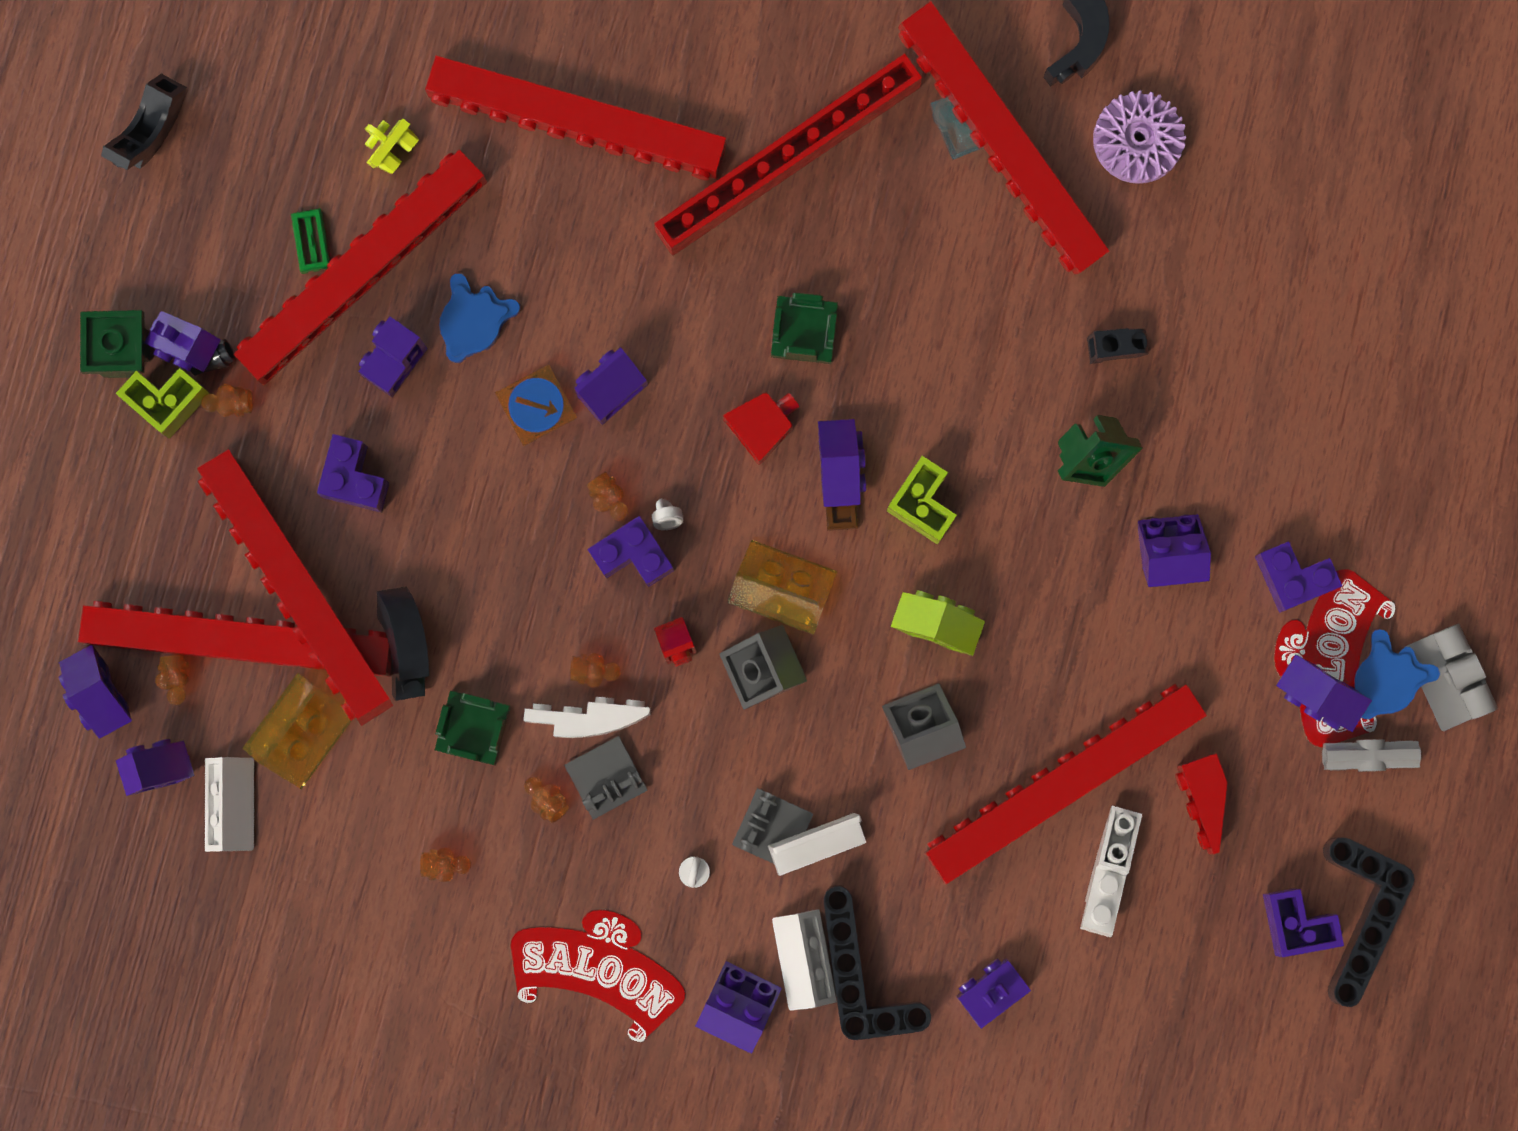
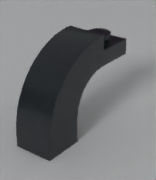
(1093, 29)
(150, 125)
(406, 641)

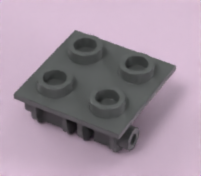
(605, 777)
(769, 822)

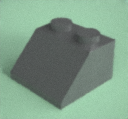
(763, 666)
(924, 726)

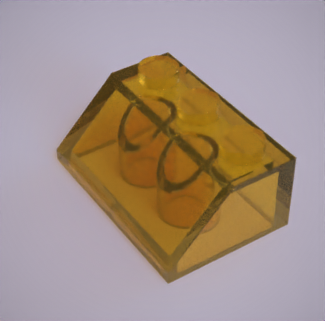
(782, 587)
(298, 731)

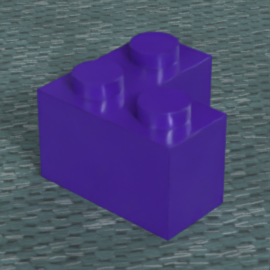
(394, 356)
(841, 462)
(343, 476)
(634, 545)
(1289, 583)
(92, 692)
(1323, 695)
(1294, 932)

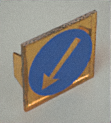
(536, 405)

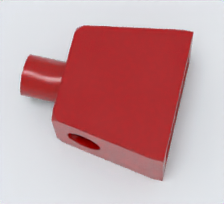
(762, 424)

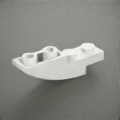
(601, 717)
(1110, 871)

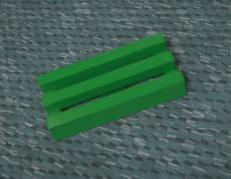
(315, 266)

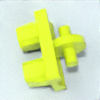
(382, 156)

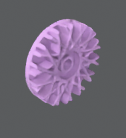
(1144, 117)

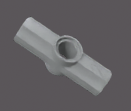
(1371, 755)

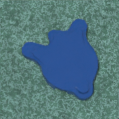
(473, 320)
(1391, 677)

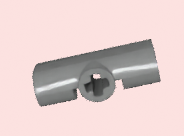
(1461, 687)

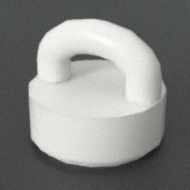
(666, 516)
(694, 872)

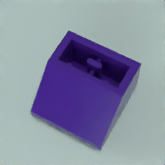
(610, 385)
(1174, 550)
(738, 1007)

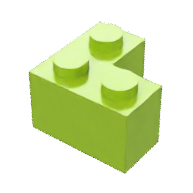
(166, 407)
(915, 504)
(938, 621)

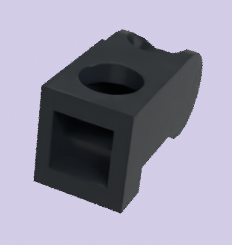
(1117, 344)

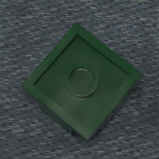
(804, 328)
(113, 343)
(1100, 456)
(471, 727)

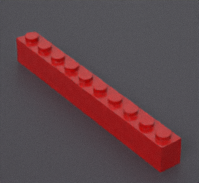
(576, 118)
(1002, 138)
(788, 154)
(361, 267)
(295, 588)
(214, 637)
(1065, 783)

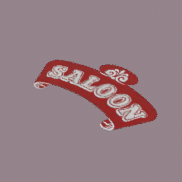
(1334, 644)
(598, 966)

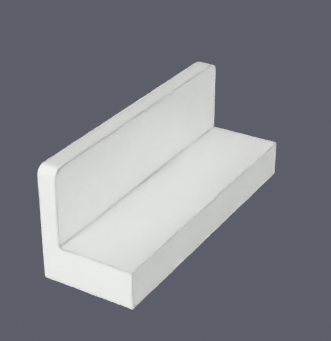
(229, 804)
(817, 844)
(804, 960)

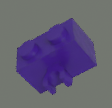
(181, 341)
(154, 767)
(992, 992)

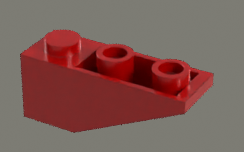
(675, 642)
(1206, 791)

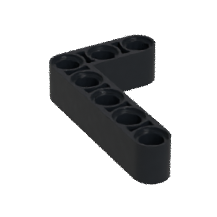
(1370, 915)
(854, 977)

